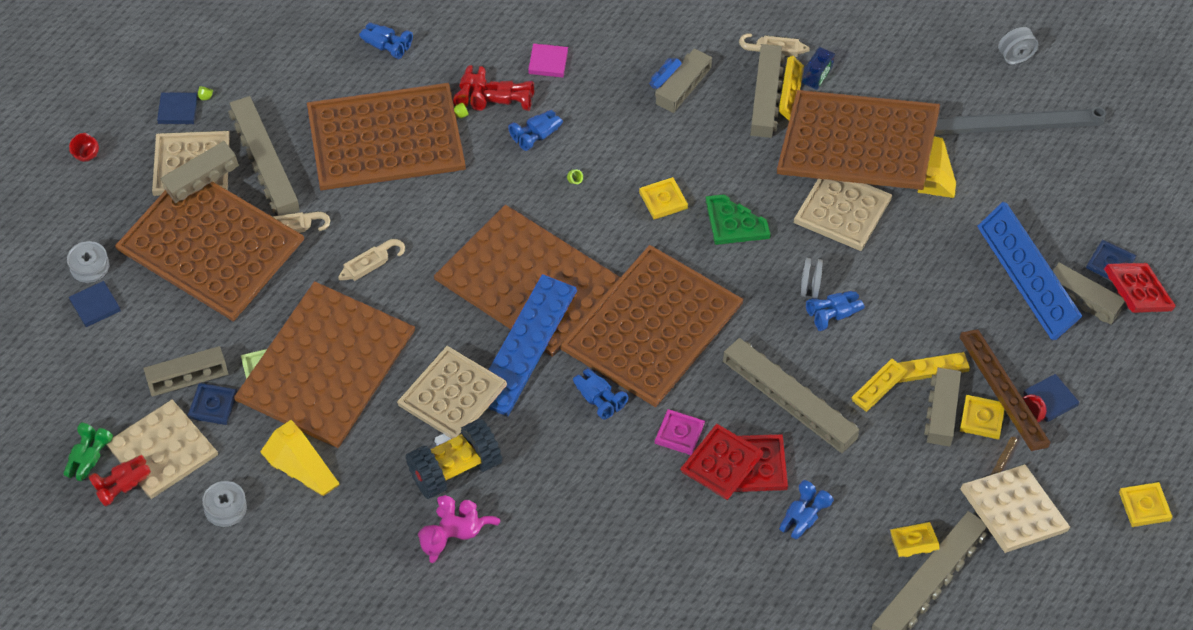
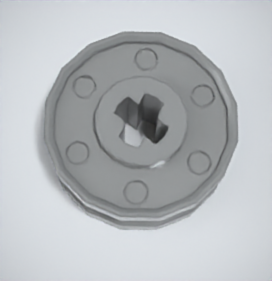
(1018, 45)
(88, 261)
(811, 278)
(224, 503)

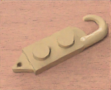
(790, 46)
(302, 222)
(369, 260)

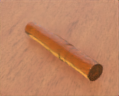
(1005, 455)

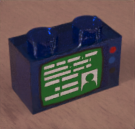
(818, 68)

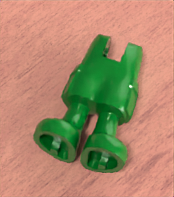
(83, 456)

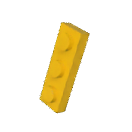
(879, 385)

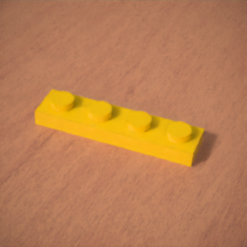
(791, 84)
(926, 367)

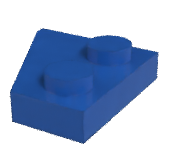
(664, 72)

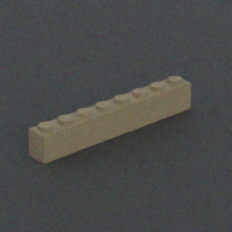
(264, 157)
(791, 395)
(933, 575)

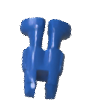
(382, 37)
(540, 127)
(839, 306)
(596, 388)
(804, 516)

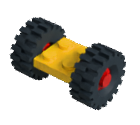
(472, 448)

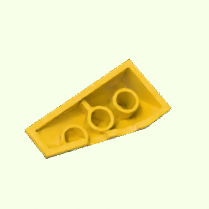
(939, 176)
(295, 455)

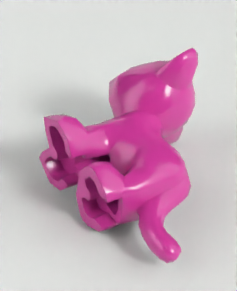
(467, 526)

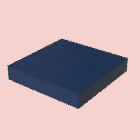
(177, 108)
(1108, 254)
(94, 304)
(1055, 396)
(212, 404)

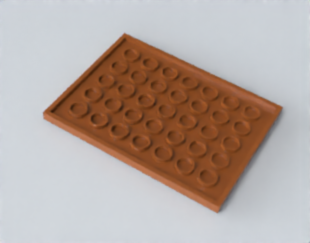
(385, 136)
(859, 139)
(211, 246)
(506, 262)
(652, 325)
(325, 364)

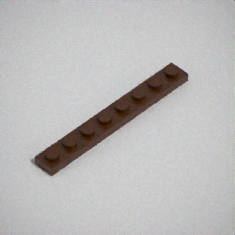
(1005, 390)

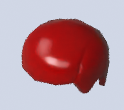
(84, 147)
(1036, 406)

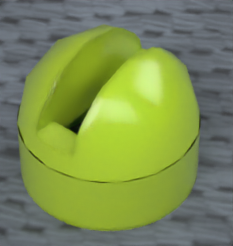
(205, 93)
(460, 111)
(577, 174)

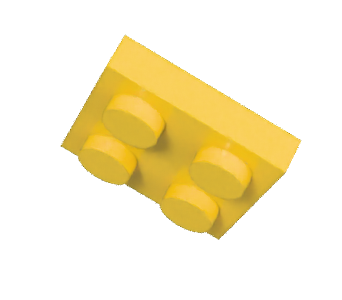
(663, 198)
(982, 417)
(1145, 504)
(914, 539)

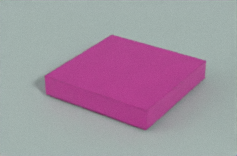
(548, 60)
(679, 432)

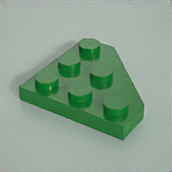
(734, 222)

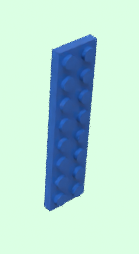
(1029, 271)
(529, 339)

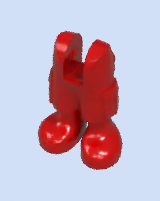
(475, 83)
(507, 91)
(125, 475)

